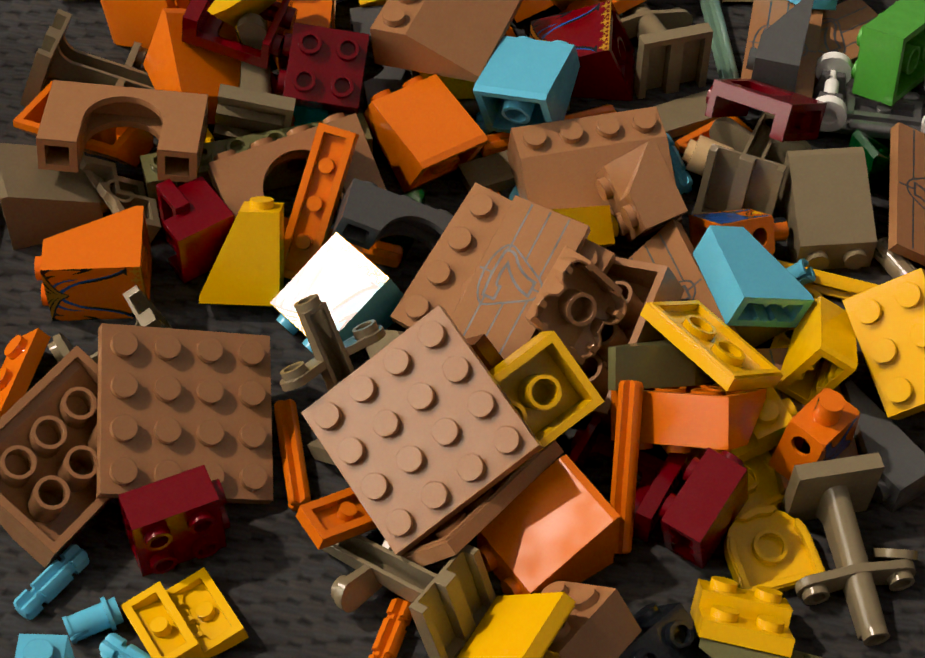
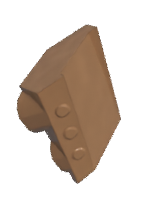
(577, 304)

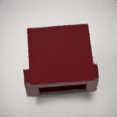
(193, 224)

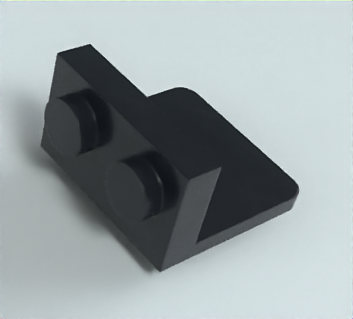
(665, 634)

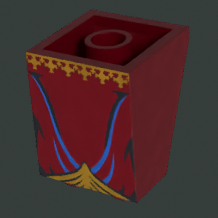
(601, 46)

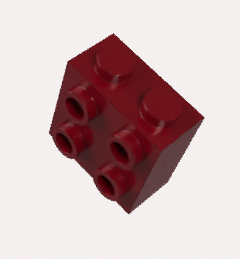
(324, 68)
(705, 505)
(175, 520)

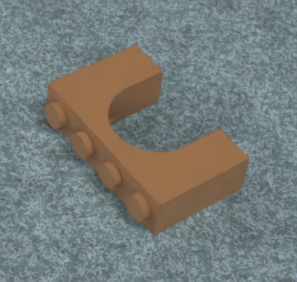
(83, 109)
(242, 174)

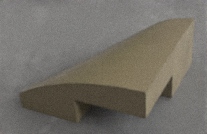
(120, 192)

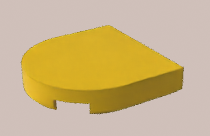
(770, 549)

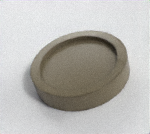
(897, 554)

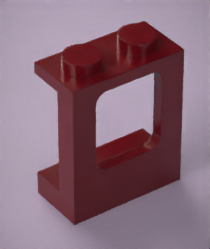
(202, 30)
(795, 115)
(658, 476)

